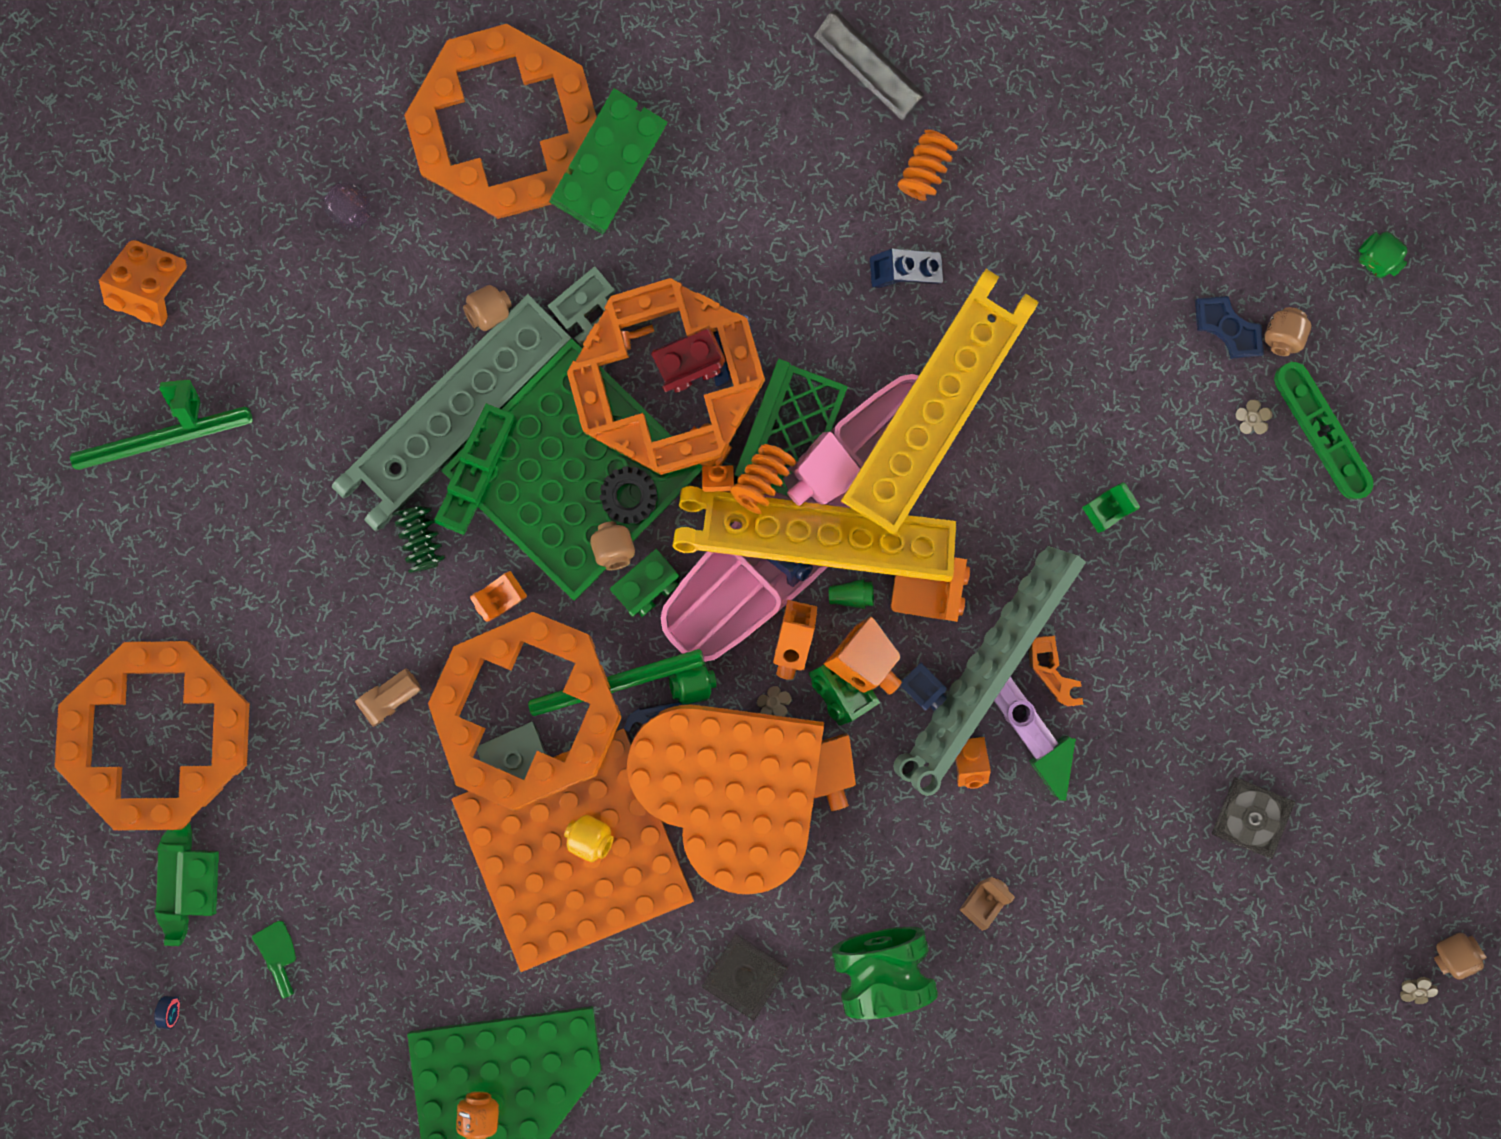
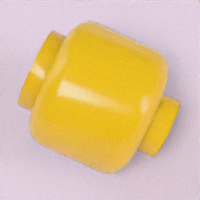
(588, 838)

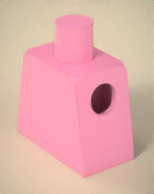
(823, 471)

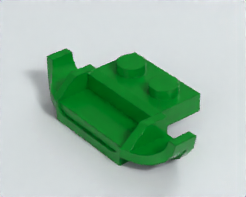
(184, 884)

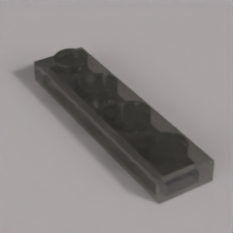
(868, 65)

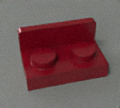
(689, 359)

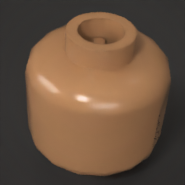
(487, 307)
(1288, 331)
(612, 546)
(1460, 956)

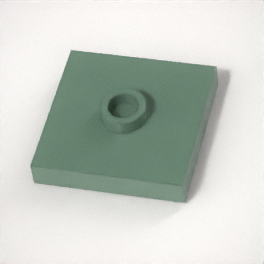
(513, 750)

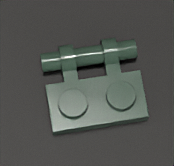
(580, 300)

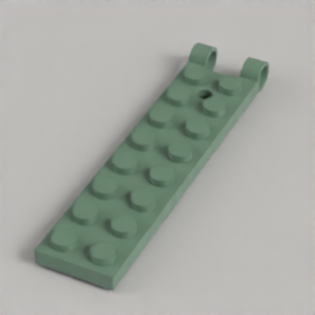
(448, 412)
(990, 668)

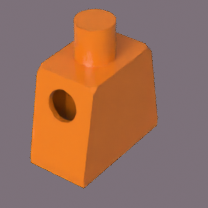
(794, 638)
(866, 658)
(835, 771)

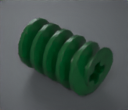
(419, 538)

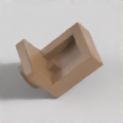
(986, 902)

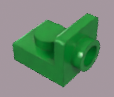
(182, 401)

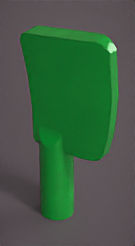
(277, 952)

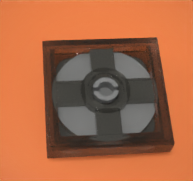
(1253, 817)

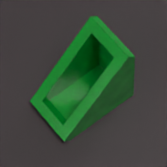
(1056, 767)

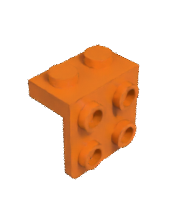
(140, 281)
(931, 597)

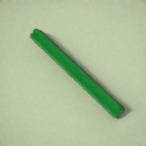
(160, 438)
(623, 680)

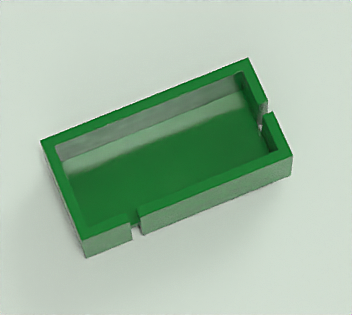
(608, 161)

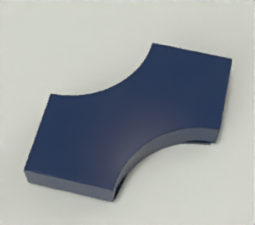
(1219, 318)

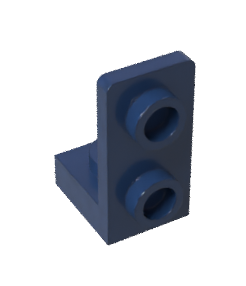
(905, 266)

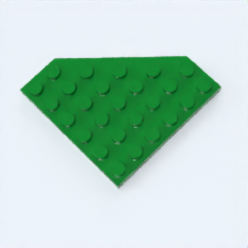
(527, 1063)

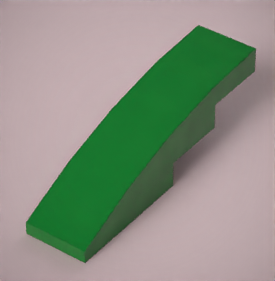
(474, 469)

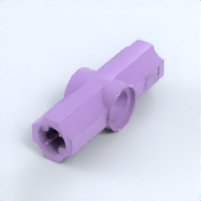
(1031, 728)

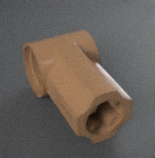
(383, 700)

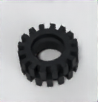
(615, 481)

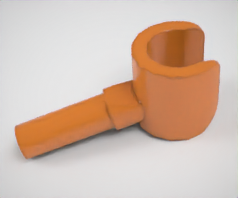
(635, 334)

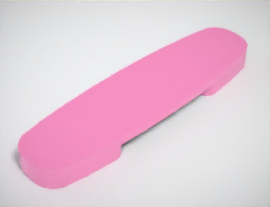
(736, 594)

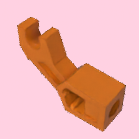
(1058, 685)

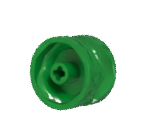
(884, 973)

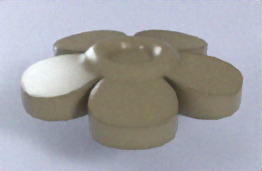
(1253, 417)
(775, 702)
(1418, 990)

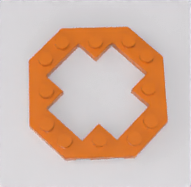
(444, 89)
(607, 345)
(108, 687)
(546, 773)

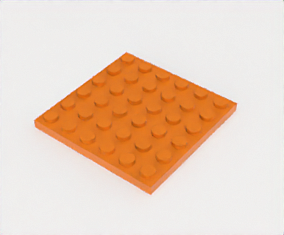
(555, 898)

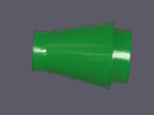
(853, 594)

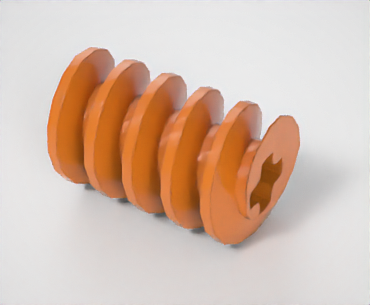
(926, 164)
(760, 476)

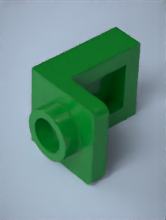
(1111, 507)

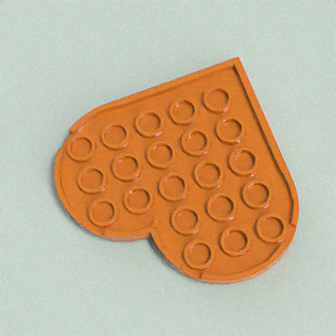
(735, 788)

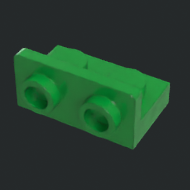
(646, 583)
(842, 699)

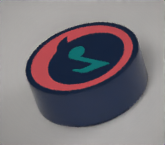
(167, 1012)

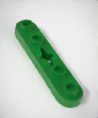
(1341, 457)

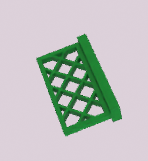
(770, 408)

